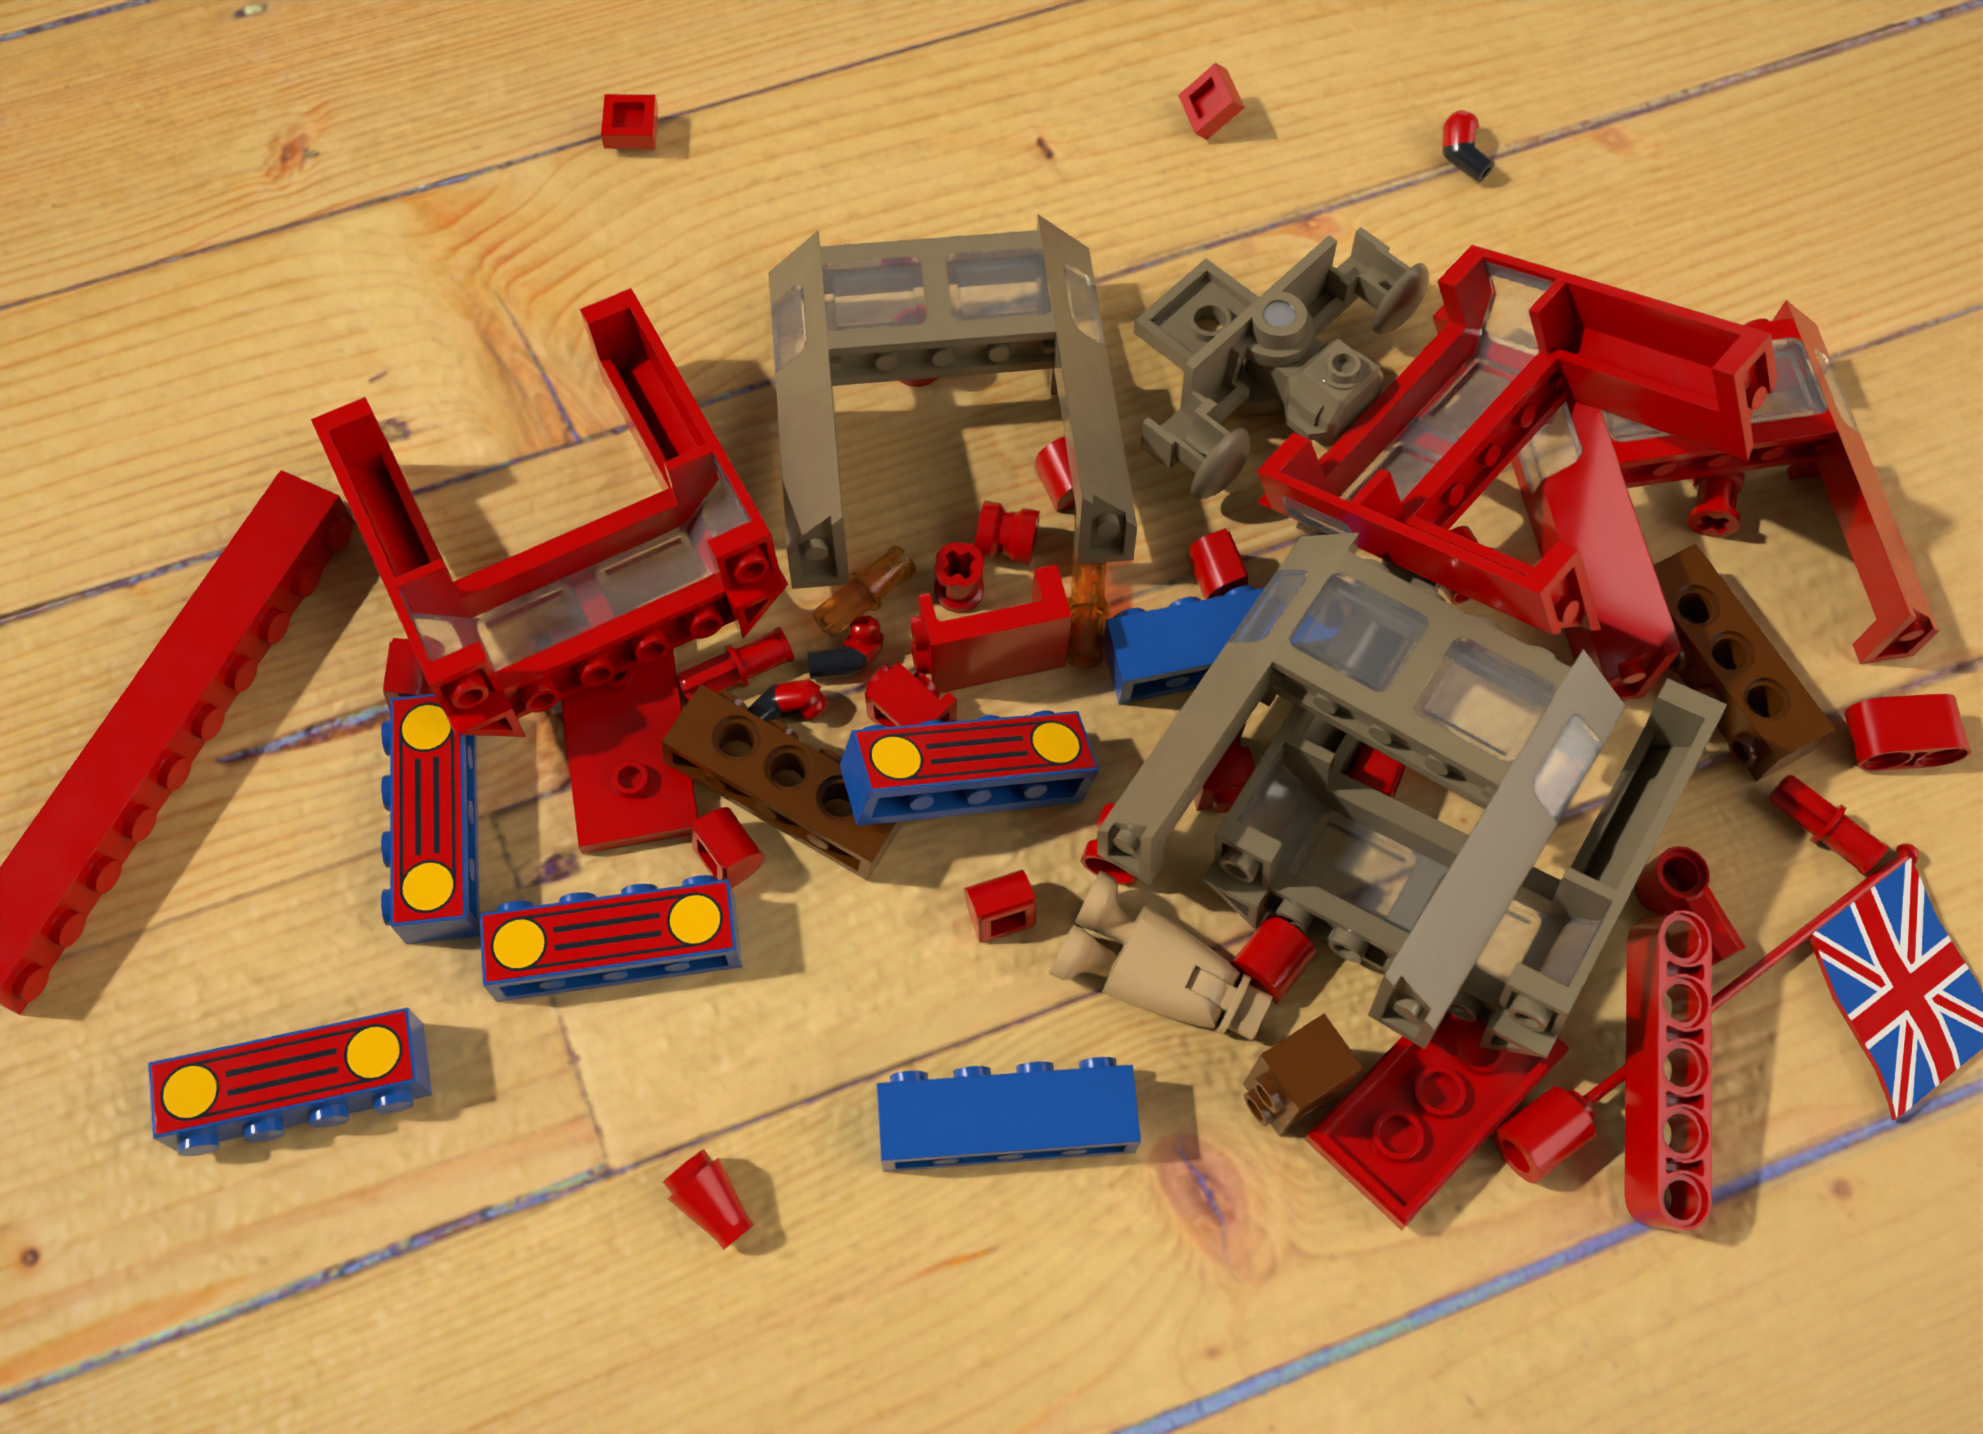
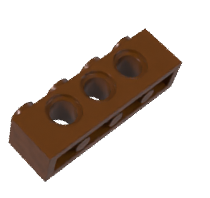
(1756, 673)
(747, 780)

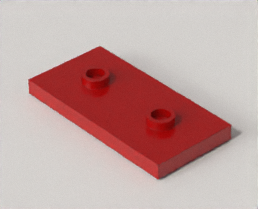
(616, 759)
(1425, 1114)

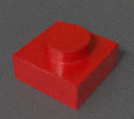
(1211, 101)
(629, 121)

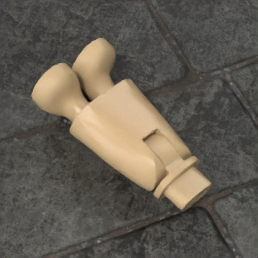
(1159, 966)

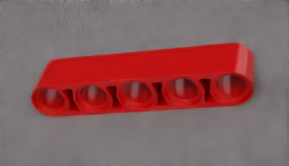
(1649, 1094)

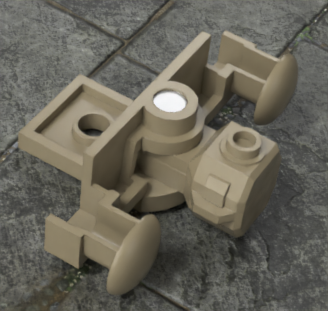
(1270, 353)

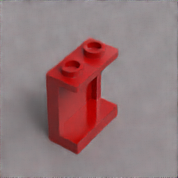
(994, 642)

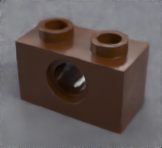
(1300, 1075)

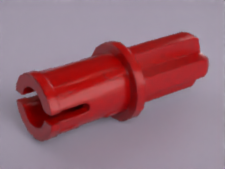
(737, 664)
(1827, 823)

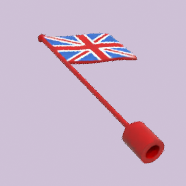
(1886, 972)

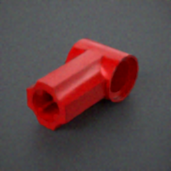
(1693, 896)

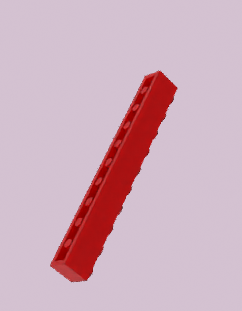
(159, 728)

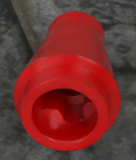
(708, 1198)

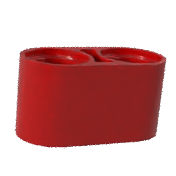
(1907, 732)

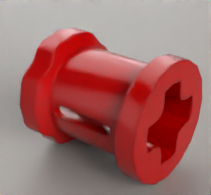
(1716, 505)
(959, 577)

